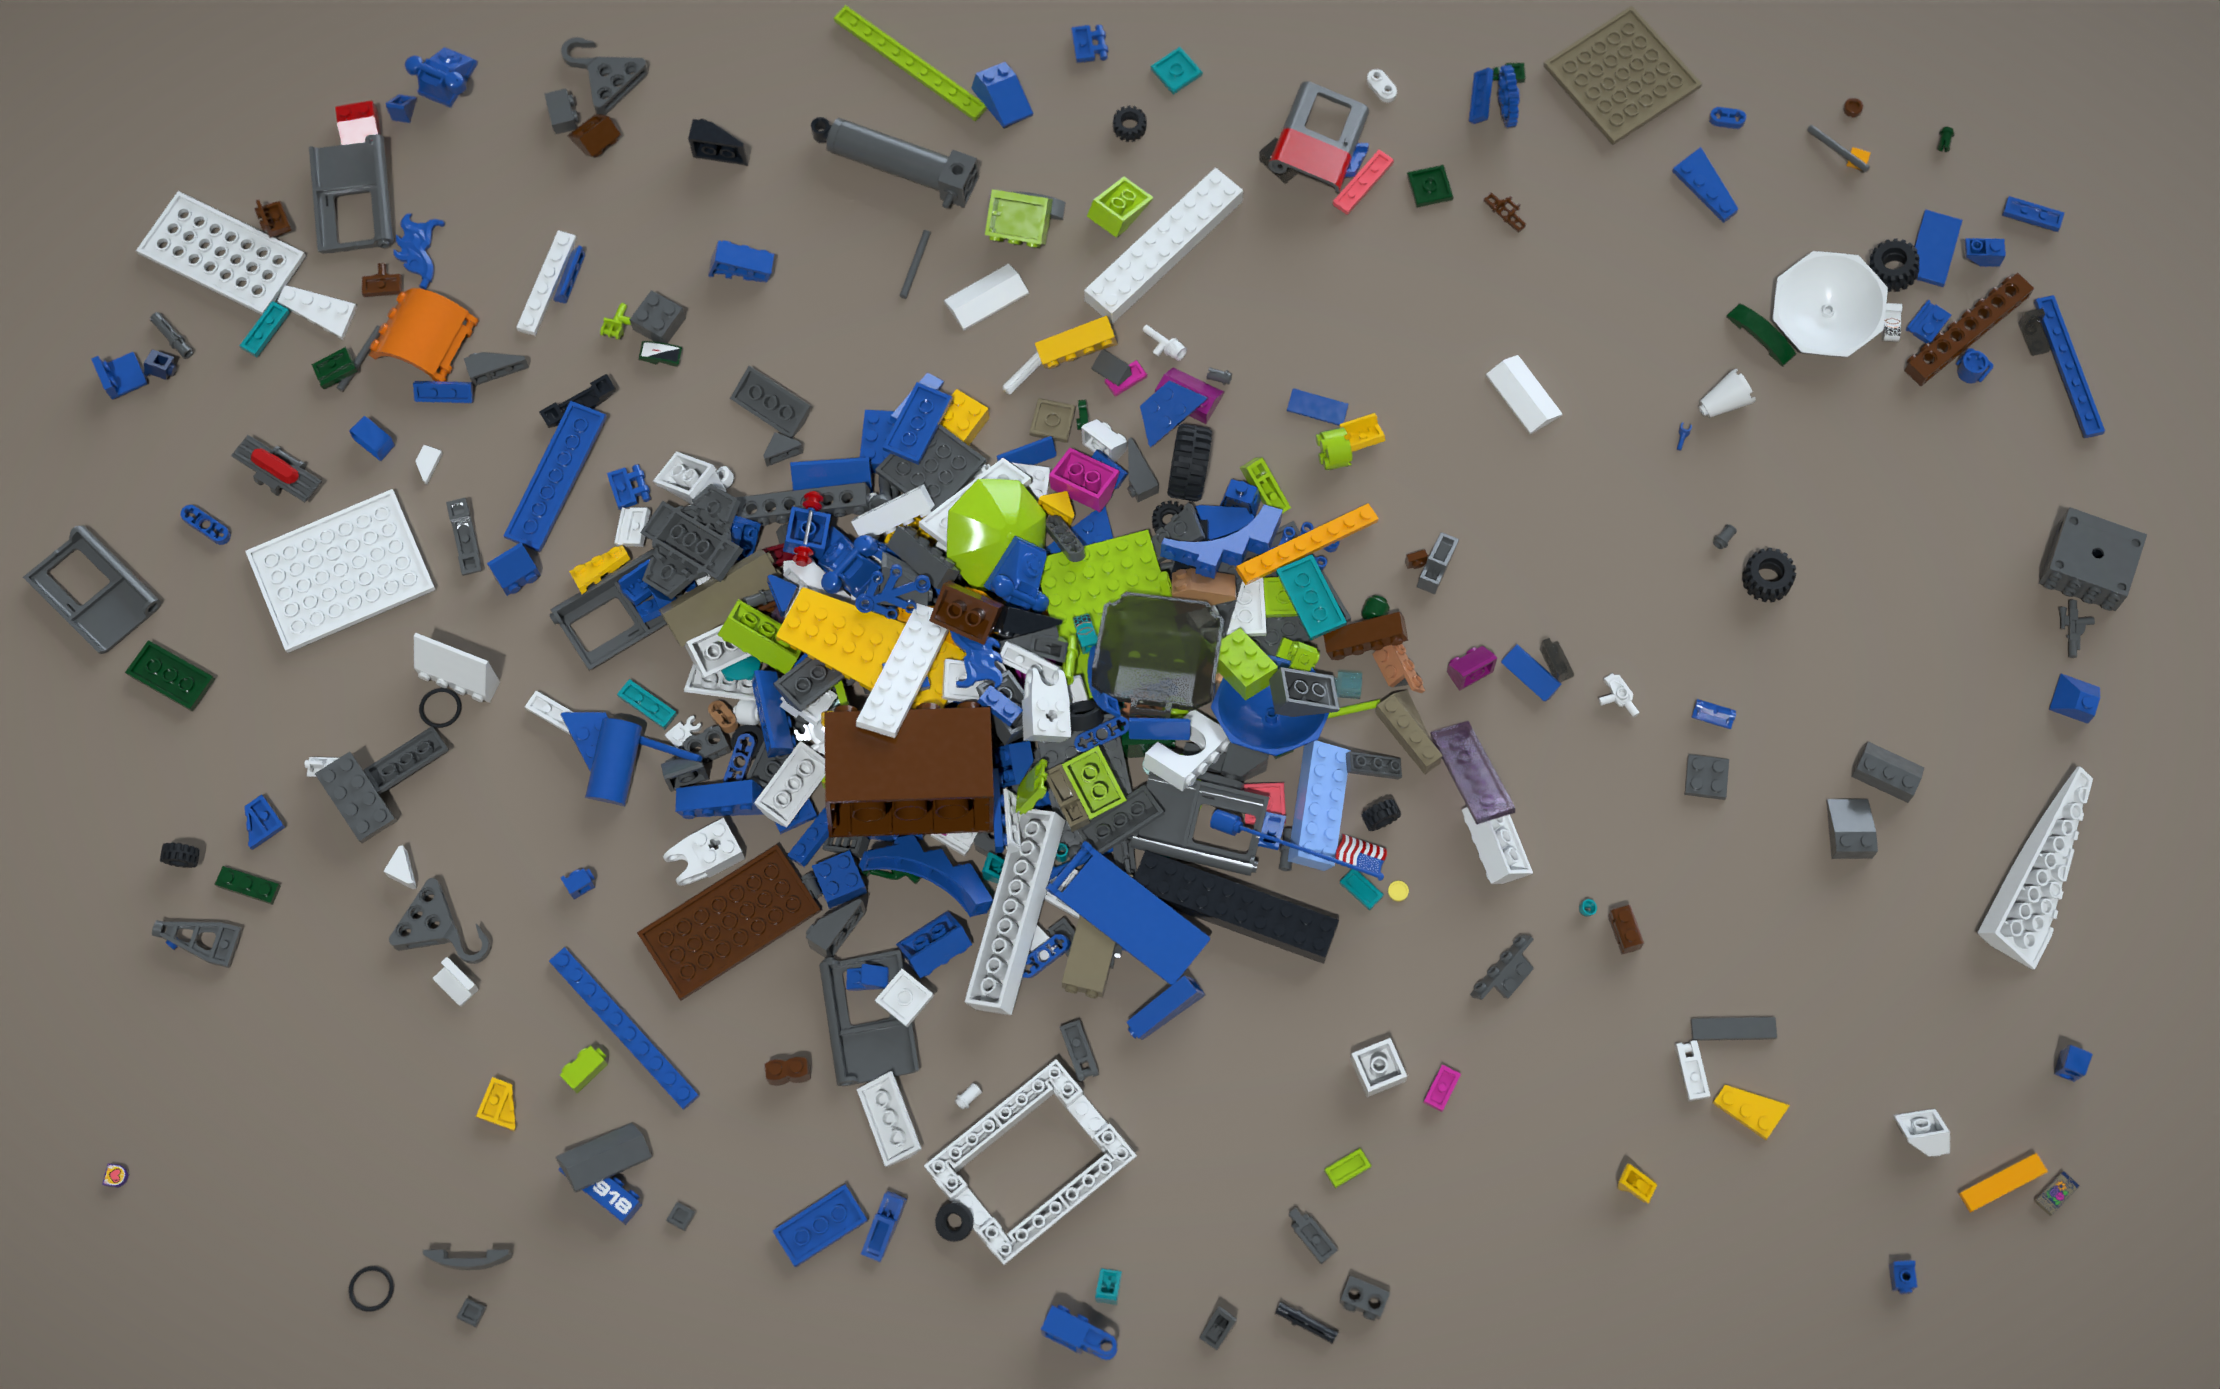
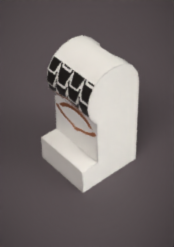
(1892, 323)

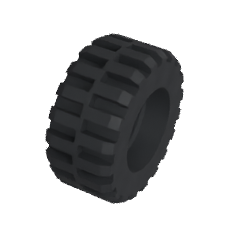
(1189, 462)

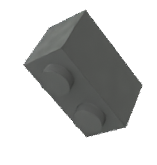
(561, 111)

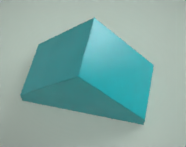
(992, 868)
(1108, 1286)

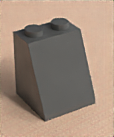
(908, 575)

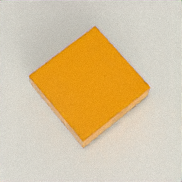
(1861, 154)

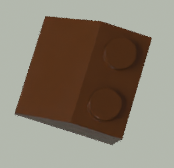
(595, 135)

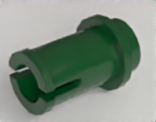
(1945, 138)

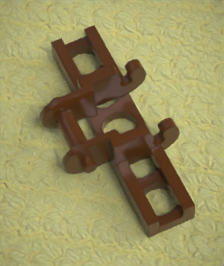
(1501, 204)

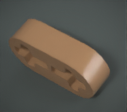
(719, 718)

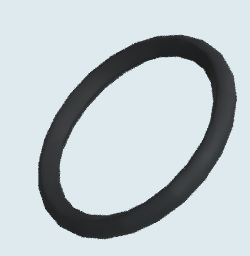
(436, 691)
(371, 1268)

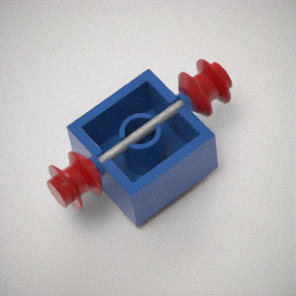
(807, 530)

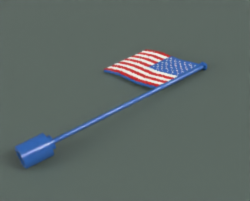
(1350, 853)

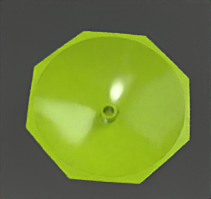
(985, 524)

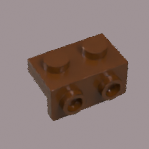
(273, 218)

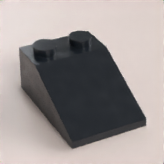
(715, 144)
(1022, 622)

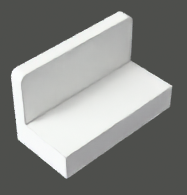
(455, 982)

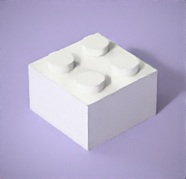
(1378, 1067)

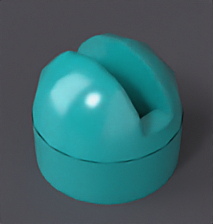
(1586, 904)

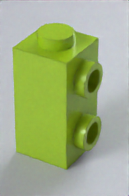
(584, 1068)

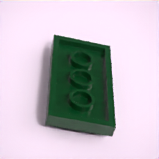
(170, 675)

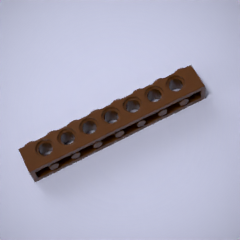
(1923, 372)

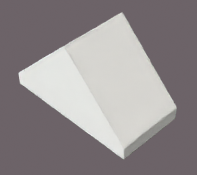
(400, 868)

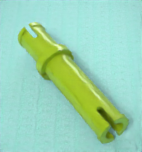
(1071, 655)

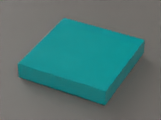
(1176, 70)

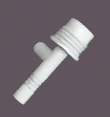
(1172, 348)

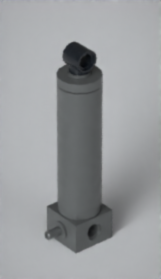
(950, 175)

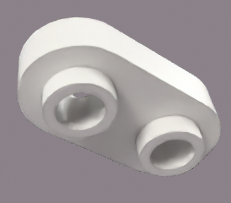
(1380, 84)

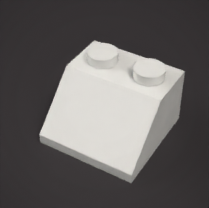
(1100, 436)

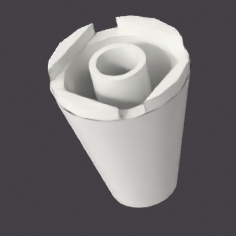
(1727, 395)

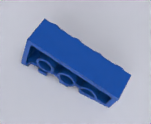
(718, 799)

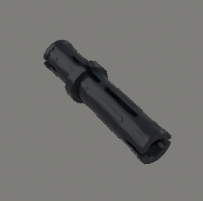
(1306, 1322)

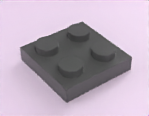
(1706, 777)

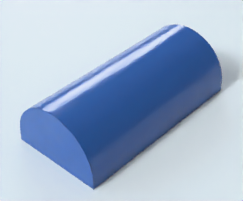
(613, 761)

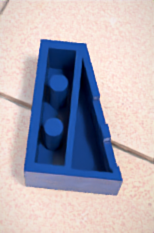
(741, 261)

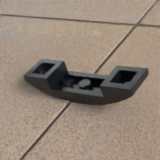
(590, 397)

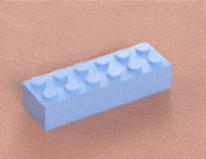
(1319, 804)

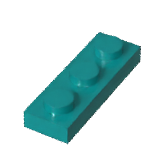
(264, 329)
(647, 704)

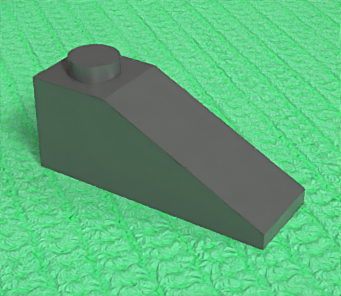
(490, 366)
(1141, 480)

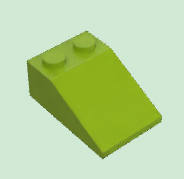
(1119, 206)

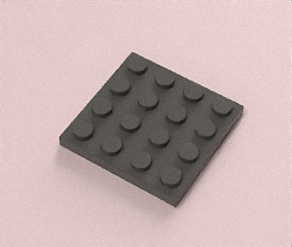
(942, 470)

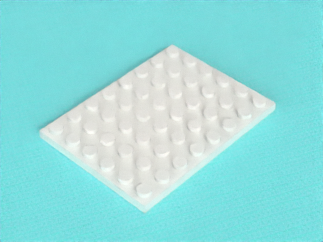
(340, 570)

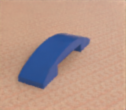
(1103, 700)

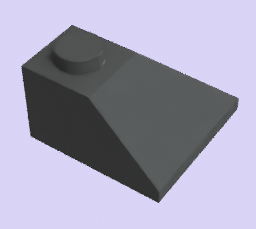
(1243, 763)
(683, 773)

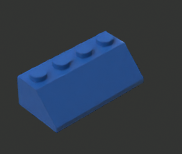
(831, 473)
(772, 717)

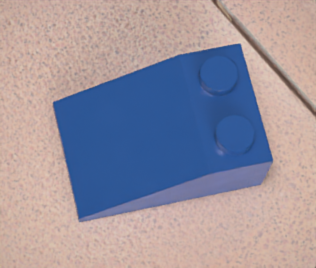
(1002, 94)

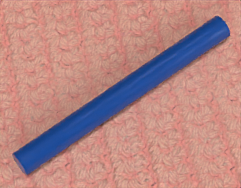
(669, 749)

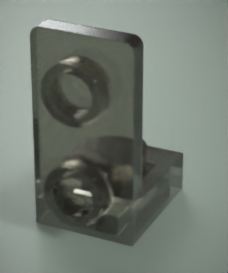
(2033, 331)

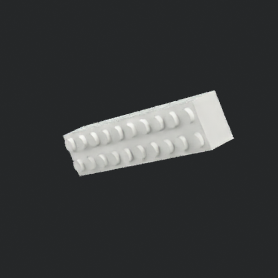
(1163, 245)
(1015, 914)

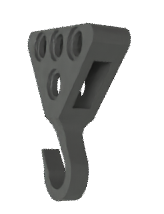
(617, 71)
(433, 911)

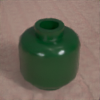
(1374, 607)

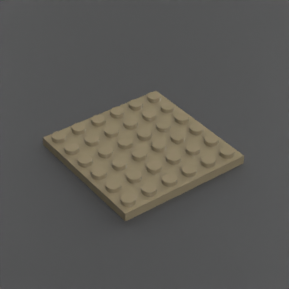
(1622, 75)

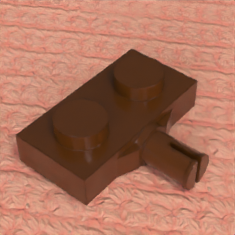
(381, 283)

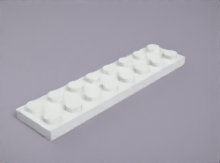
(903, 674)

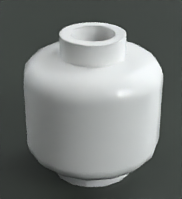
(746, 712)

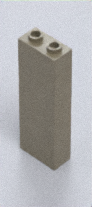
(713, 601)
(1088, 960)

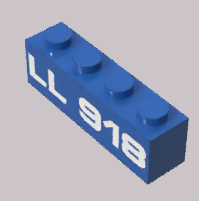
(614, 1198)

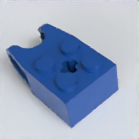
(1077, 1333)

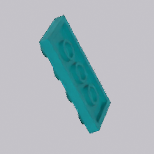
(1311, 597)

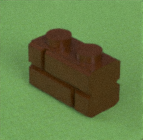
(1626, 929)

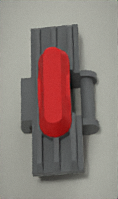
(274, 471)

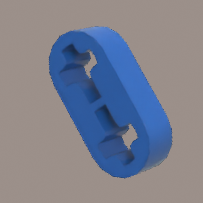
(1727, 117)

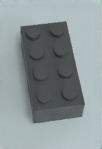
(355, 797)

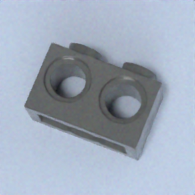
(708, 751)
(1366, 1293)

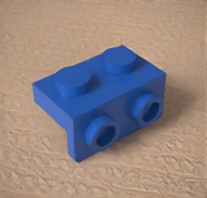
(633, 586)

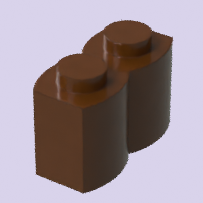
(793, 1070)

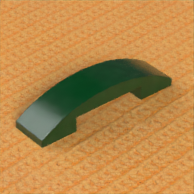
(1764, 332)

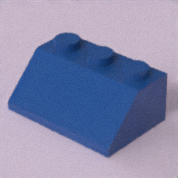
(934, 944)

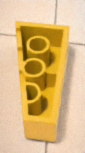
(1076, 342)

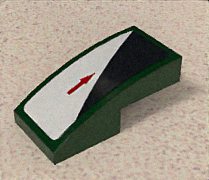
(660, 352)

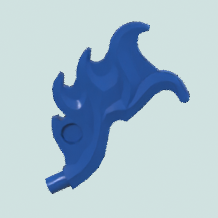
(414, 245)
(979, 660)

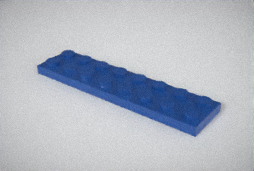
(555, 476)

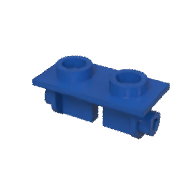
(1714, 714)

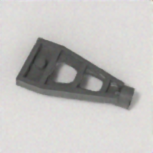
(223, 946)

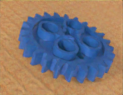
(1508, 96)

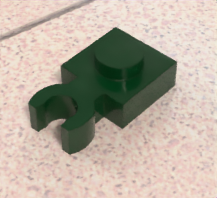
(1082, 414)

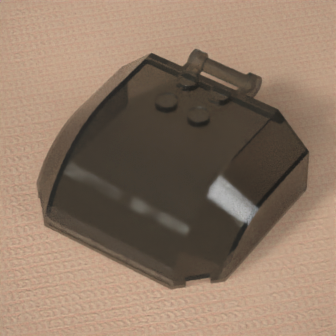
(1158, 653)

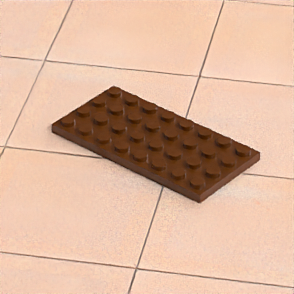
(728, 922)

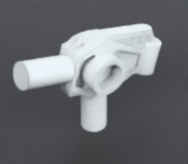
(1619, 694)

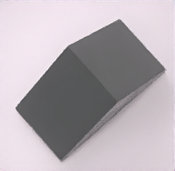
(781, 448)
(1049, 647)
(1218, 1328)

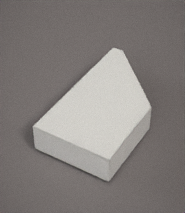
(427, 462)

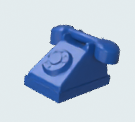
(442, 75)
(849, 565)
(1019, 576)

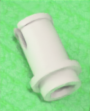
(967, 1096)

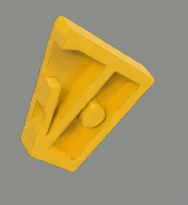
(498, 1105)

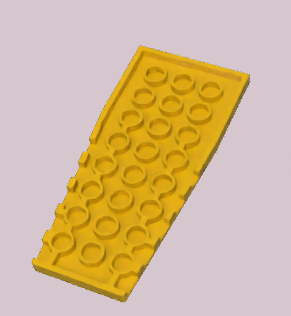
(855, 641)

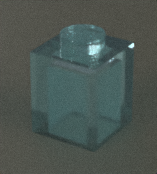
(1348, 685)

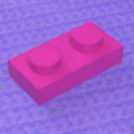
(1442, 1088)

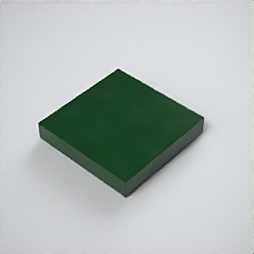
(1430, 186)

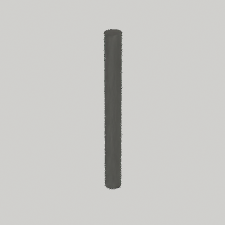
(1838, 148)
(915, 263)
(360, 357)

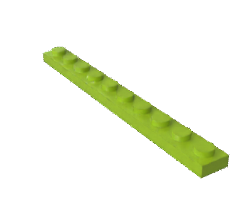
(910, 63)

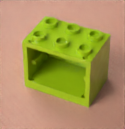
(1018, 218)

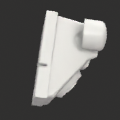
(690, 476)

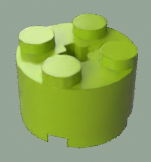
(1334, 449)

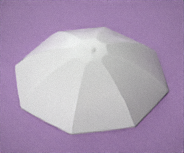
(1830, 304)

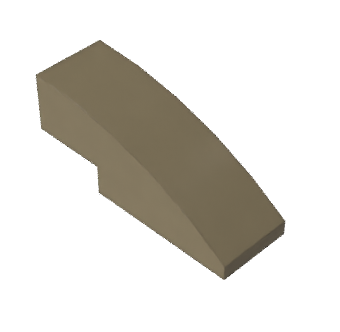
(1066, 798)

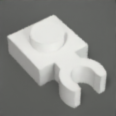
(679, 732)

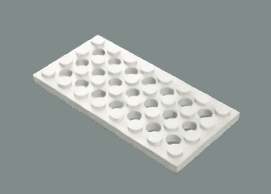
(223, 264)

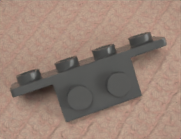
(1507, 972)

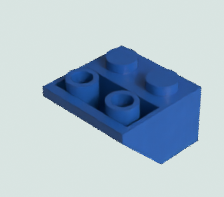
(745, 534)
(1012, 762)

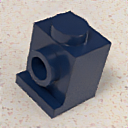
(159, 365)

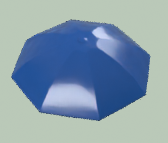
(1257, 726)

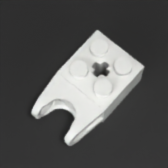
(1046, 708)
(700, 854)

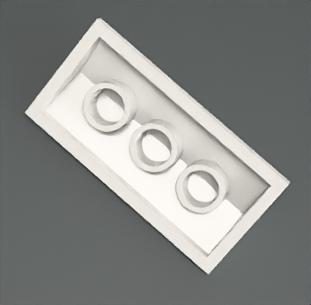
(986, 296)
(1523, 394)
(718, 686)
(792, 785)
(889, 1119)

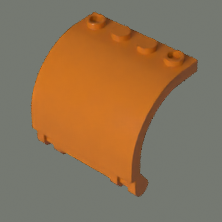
(424, 332)

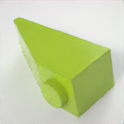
(1259, 475)

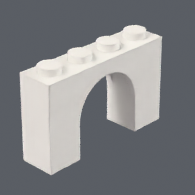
(1183, 770)

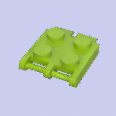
(1031, 788)

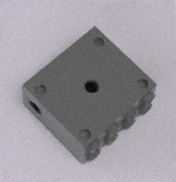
(2092, 559)

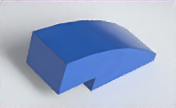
(884, 1226)

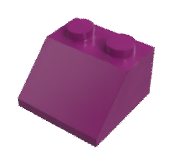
(1471, 667)

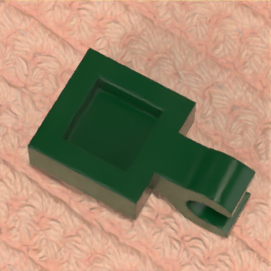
(1519, 71)

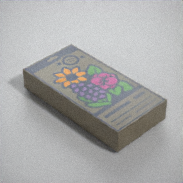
(2056, 1193)

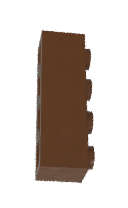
(1366, 636)

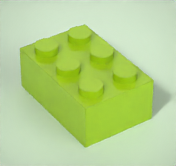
(1245, 664)
(1094, 782)

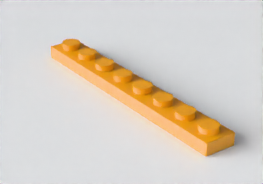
(1307, 544)

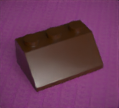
(966, 612)

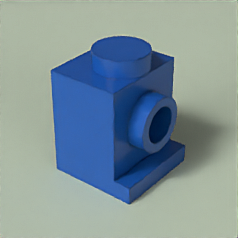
(579, 882)
(1896, 1270)

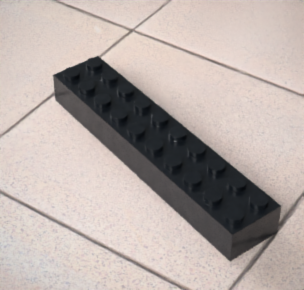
(1238, 907)

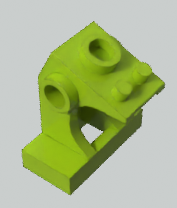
(1301, 655)

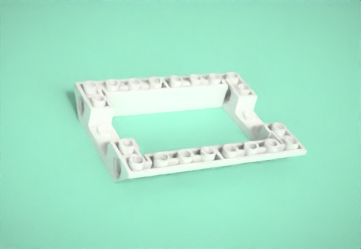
(1049, 1081)

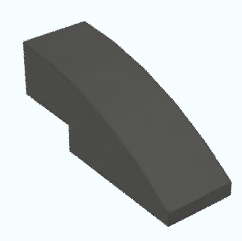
(1437, 563)

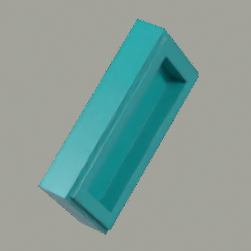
(1361, 889)

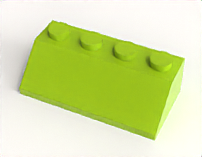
(756, 635)

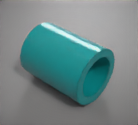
(1062, 858)

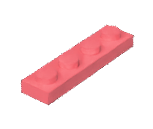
(1363, 182)

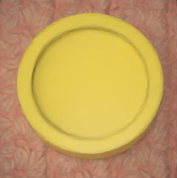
(1398, 891)

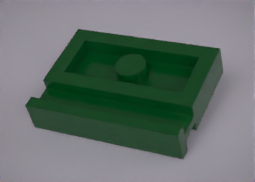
(334, 368)

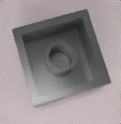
(657, 318)

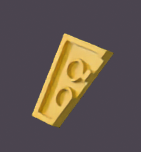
(599, 565)
(1751, 1110)

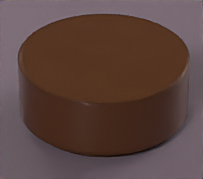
(1853, 107)

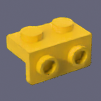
(1363, 432)

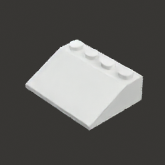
(454, 669)

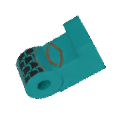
(1085, 632)

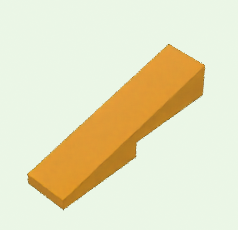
(2003, 1182)

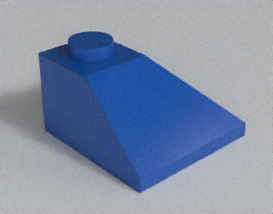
(2075, 699)

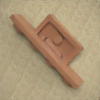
(1397, 666)

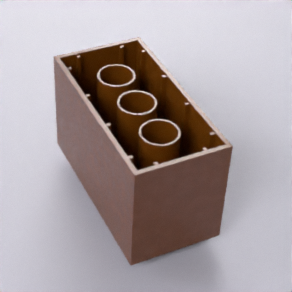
(919, 783)

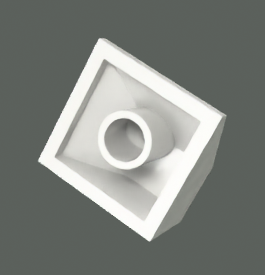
(1925, 1131)

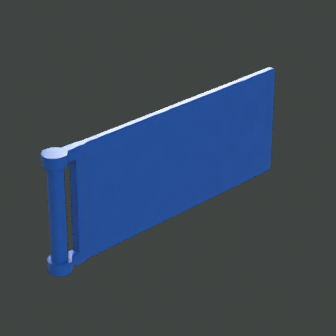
(1130, 915)

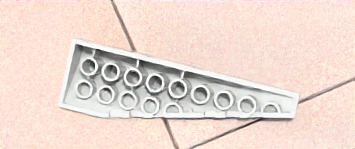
(2029, 896)

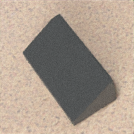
(1111, 368)

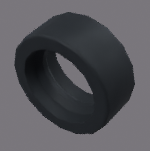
(1085, 715)

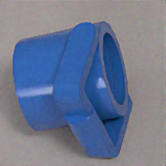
(1972, 366)

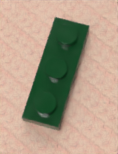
(247, 885)

